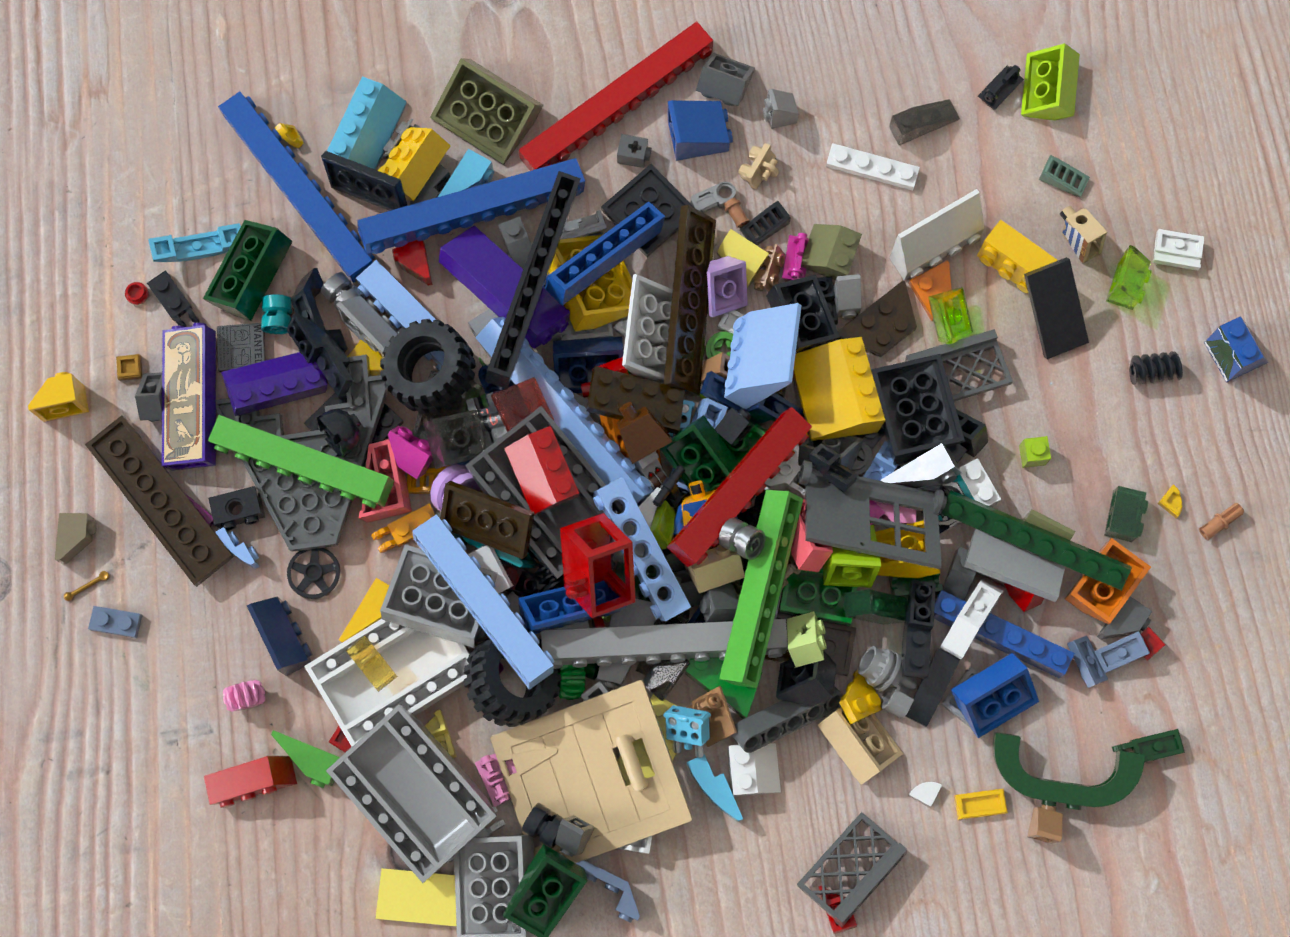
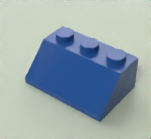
(995, 695)

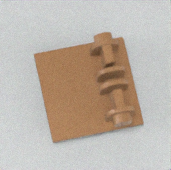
(720, 723)

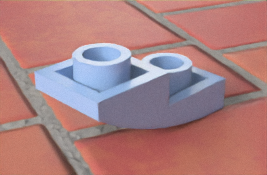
(242, 551)

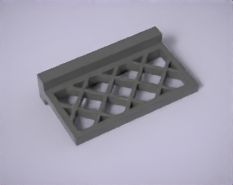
(969, 347)
(869, 882)

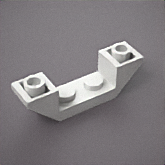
(972, 617)

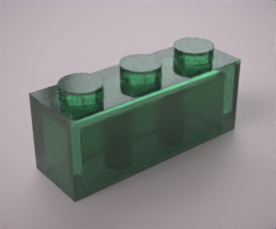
(875, 607)

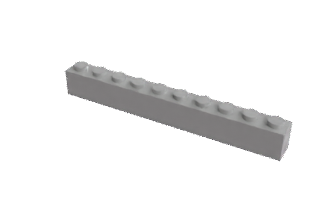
(649, 643)

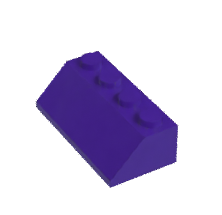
(273, 383)

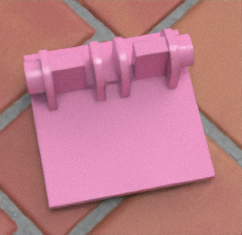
(493, 778)

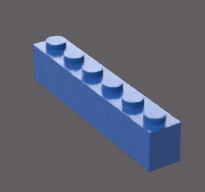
(605, 253)
(1008, 637)

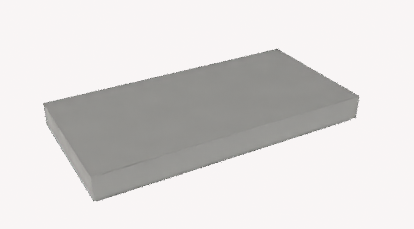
(1014, 565)

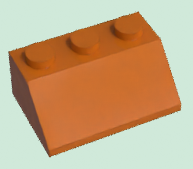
(1103, 600)

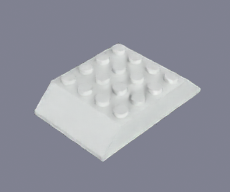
(425, 669)

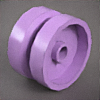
(455, 473)

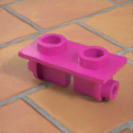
(795, 249)

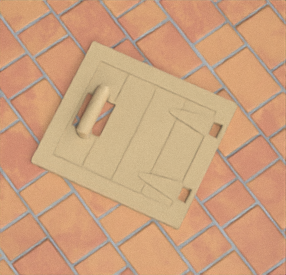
(573, 770)

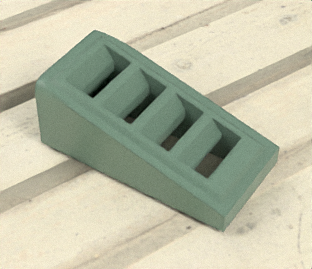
(1059, 165)

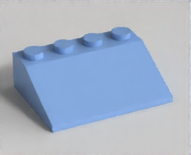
(762, 354)

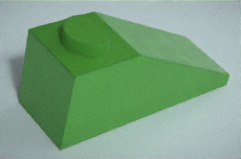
(309, 759)

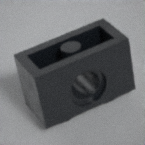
(223, 505)

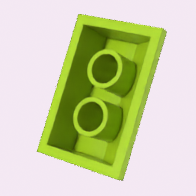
(1050, 83)

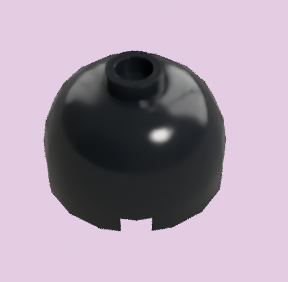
(341, 430)

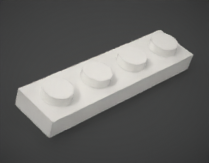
(872, 166)

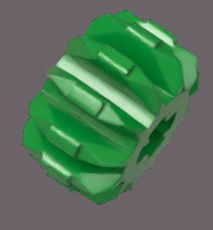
(572, 682)

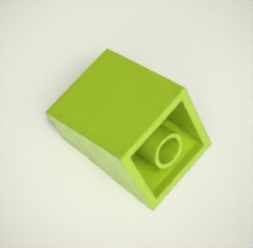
(851, 568)

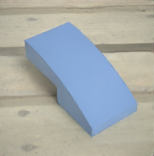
(881, 465)

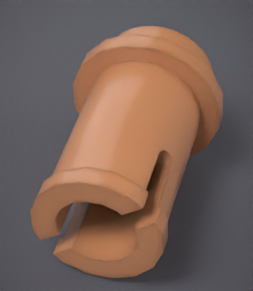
(736, 212)

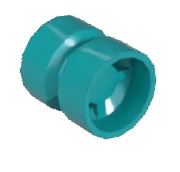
(276, 314)

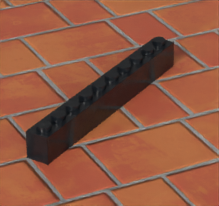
(532, 280)

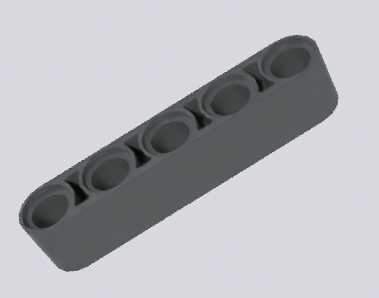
(780, 721)

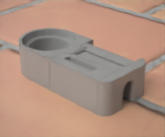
(710, 197)

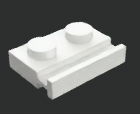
(1178, 249)

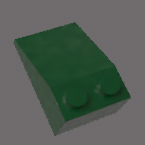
(545, 892)

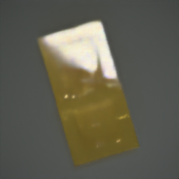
(371, 663)

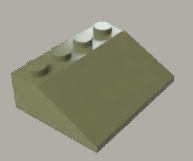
(485, 110)

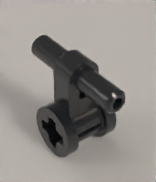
(670, 490)

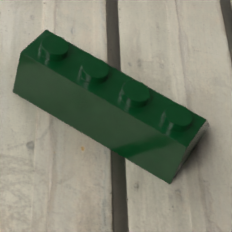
(248, 269)
(701, 454)

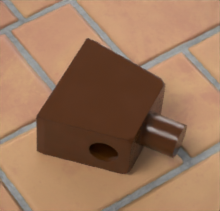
(641, 432)

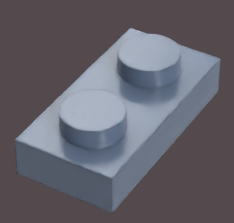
(115, 622)
(1122, 652)
(1087, 661)

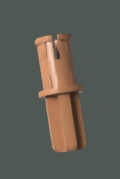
(1221, 521)

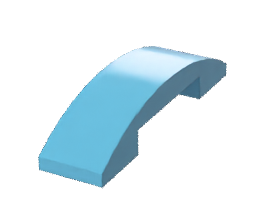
(193, 246)

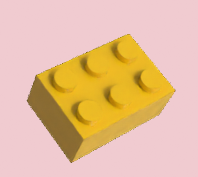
(415, 159)
(1012, 254)

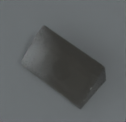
(664, 676)

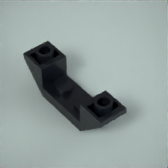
(305, 304)

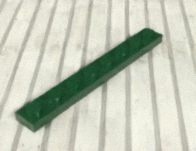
(1037, 540)

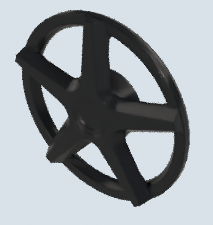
(313, 573)

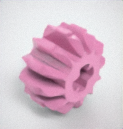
(244, 695)

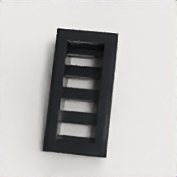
(761, 218)

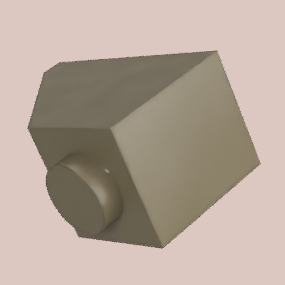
(73, 535)

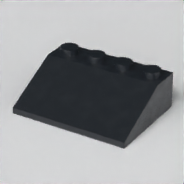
(917, 407)

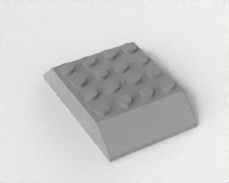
(412, 792)

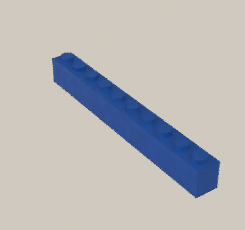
(295, 185)
(463, 208)

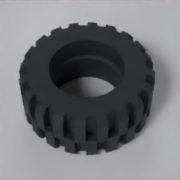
(409, 347)
(495, 700)

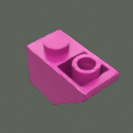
(410, 452)

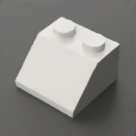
(754, 771)

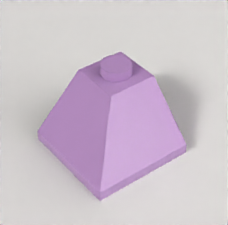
(726, 285)

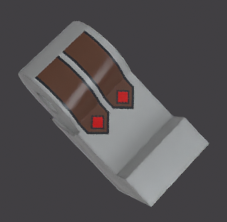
(651, 469)

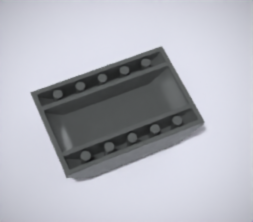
(496, 478)

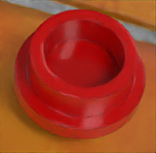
(136, 293)

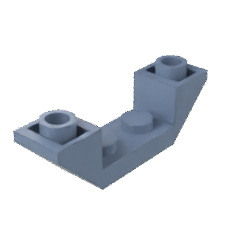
(626, 905)

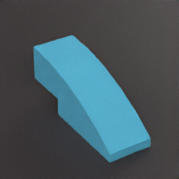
(714, 787)

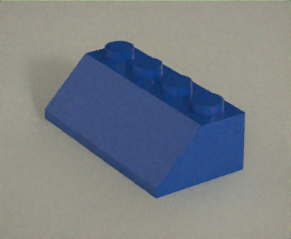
(555, 610)

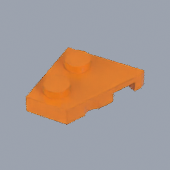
(931, 283)

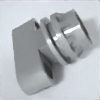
(884, 671)

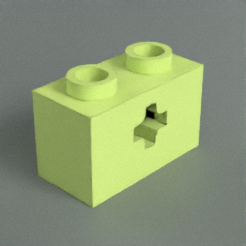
(806, 639)

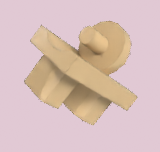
(762, 167)

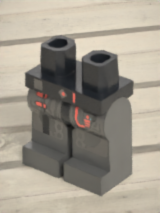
(489, 418)

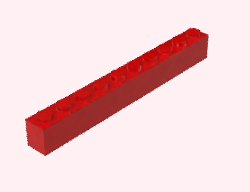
(618, 98)

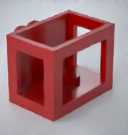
(588, 561)

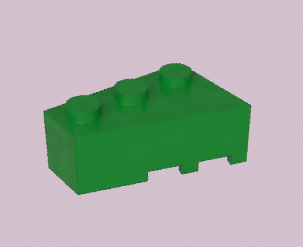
(707, 676)

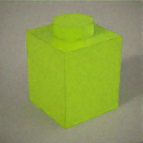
(1035, 452)

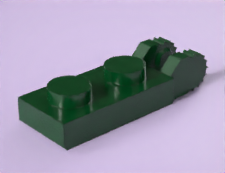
(1156, 745)

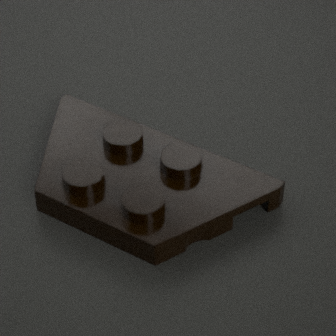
(883, 322)

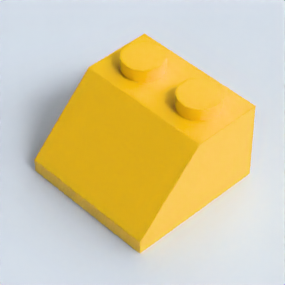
(59, 398)

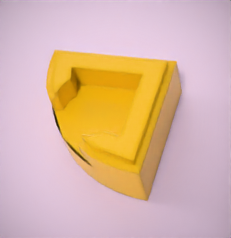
(289, 134)
(1172, 501)

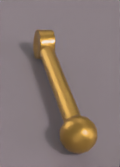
(68, 596)

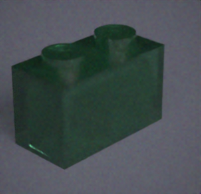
(1126, 514)

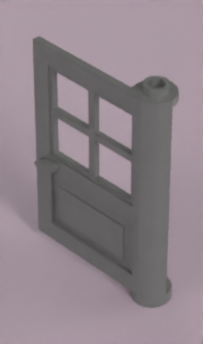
(844, 517)

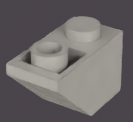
(780, 108)

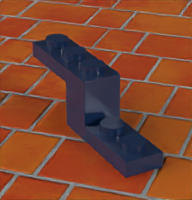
(761, 412)

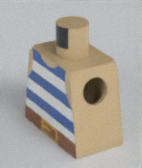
(1083, 233)

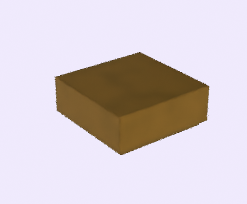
(129, 367)

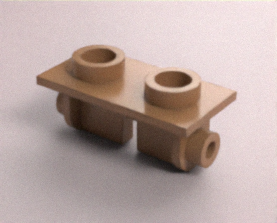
(769, 277)

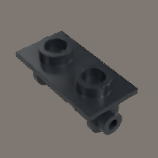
(1001, 86)

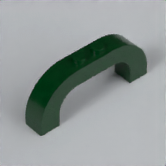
(1120, 784)

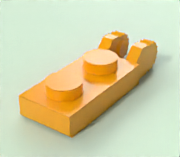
(402, 528)

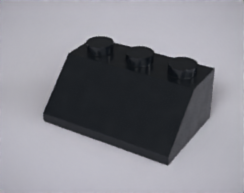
(816, 321)

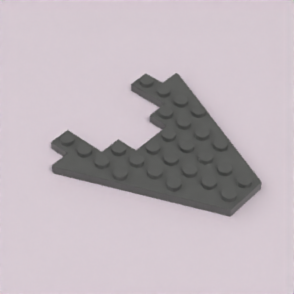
(302, 511)

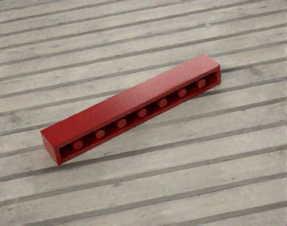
(739, 487)

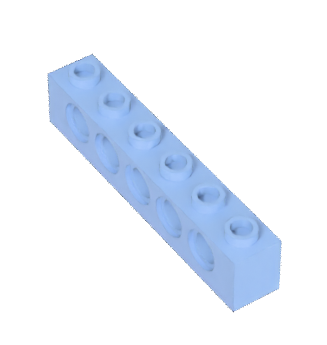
(676, 600)

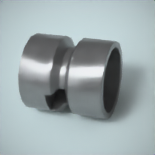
(339, 288)
(742, 538)

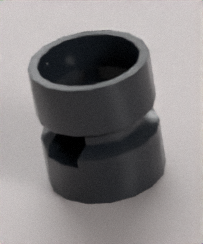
(542, 824)

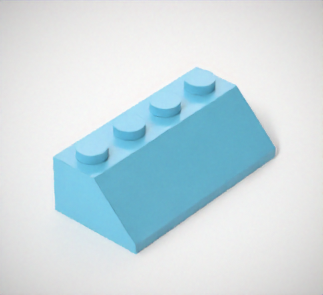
(367, 123)

